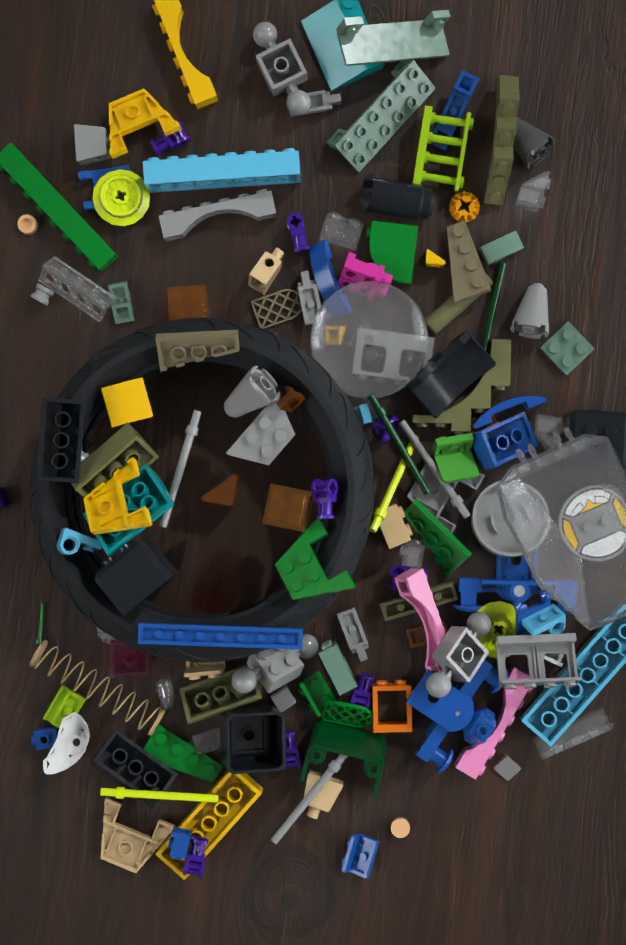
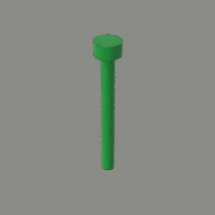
(39, 640)

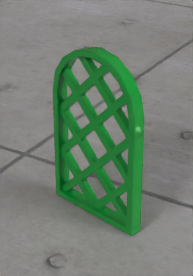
(346, 722)

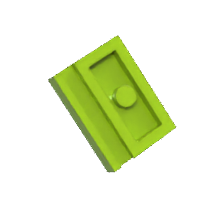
(64, 704)

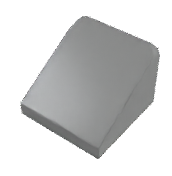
(283, 698)
(507, 767)

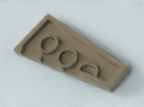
(466, 268)
(185, 347)

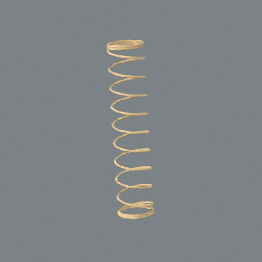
(36, 660)

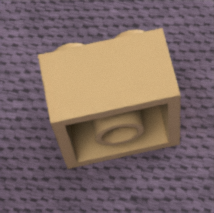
(393, 527)

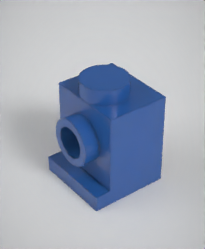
(49, 732)
(179, 843)

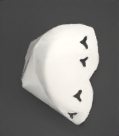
(64, 745)

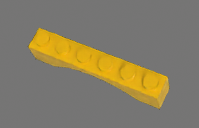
(200, 85)

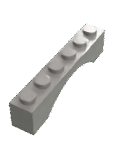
(179, 223)

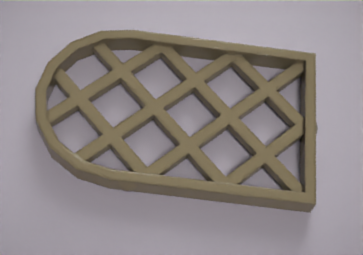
(253, 302)

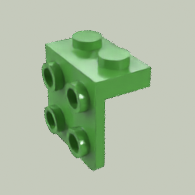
(455, 458)

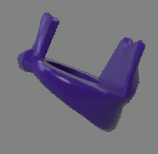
(380, 430)

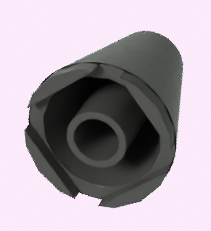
(531, 143)

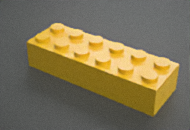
(213, 819)

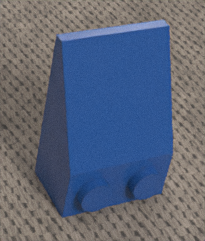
(500, 441)

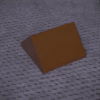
(224, 493)

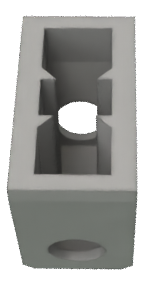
(91, 144)

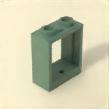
(337, 666)

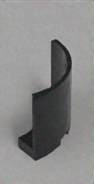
(450, 373)

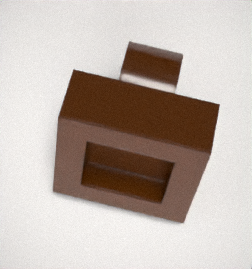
(290, 400)

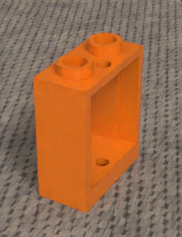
(391, 726)

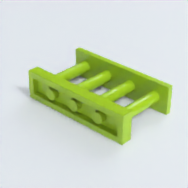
(427, 137)

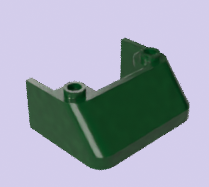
(347, 742)

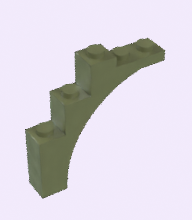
(503, 140)
(480, 398)

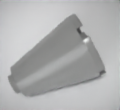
(532, 315)
(252, 393)

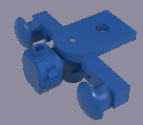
(454, 713)

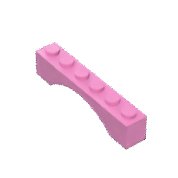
(416, 590)
(473, 757)

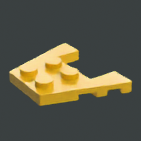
(134, 113)
(107, 505)

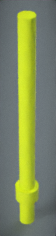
(380, 513)
(121, 792)

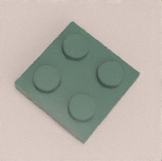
(567, 348)

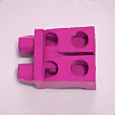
(359, 271)

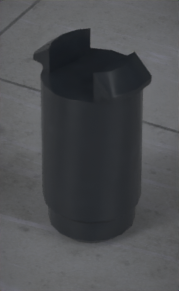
(397, 198)

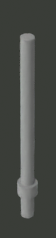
(191, 431)
(456, 500)
(334, 767)

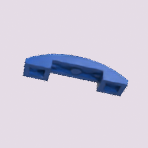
(456, 105)
(323, 270)
(528, 401)

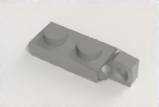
(321, 102)
(308, 298)
(354, 632)

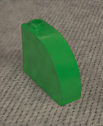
(394, 248)

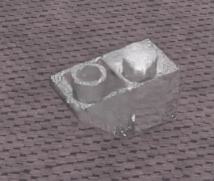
(532, 191)
(545, 428)

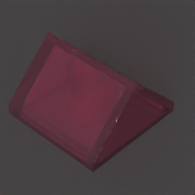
(128, 661)

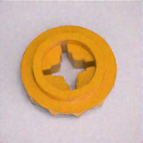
(462, 215)

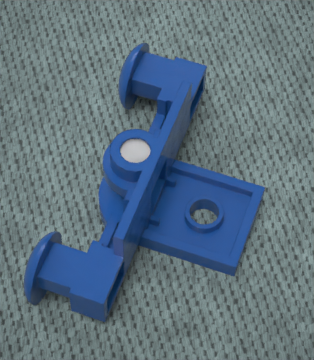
(510, 583)

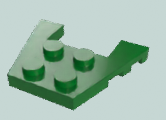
(303, 571)

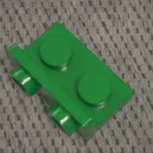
(316, 691)

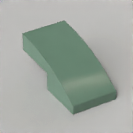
(501, 248)
(122, 307)

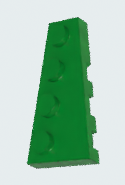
(438, 538)
(181, 755)

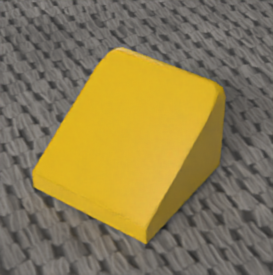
(433, 260)

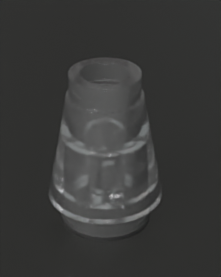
(165, 692)

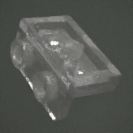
(341, 230)

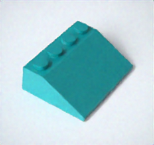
(322, 35)
(139, 492)

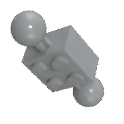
(281, 68)
(459, 654)
(274, 667)

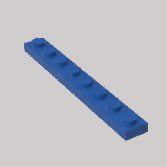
(220, 635)

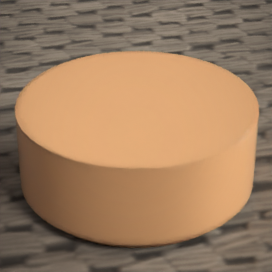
(27, 224)
(400, 827)

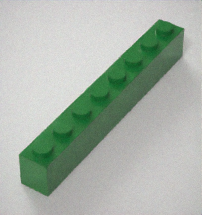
(57, 208)

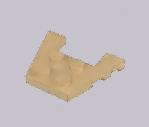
(125, 845)

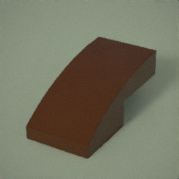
(417, 634)

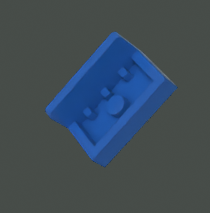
(360, 855)

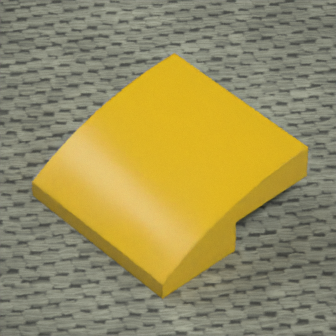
(126, 402)

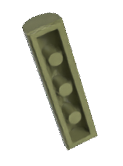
(448, 312)
(400, 607)

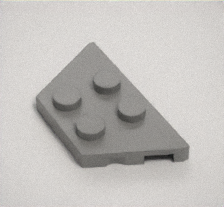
(264, 436)

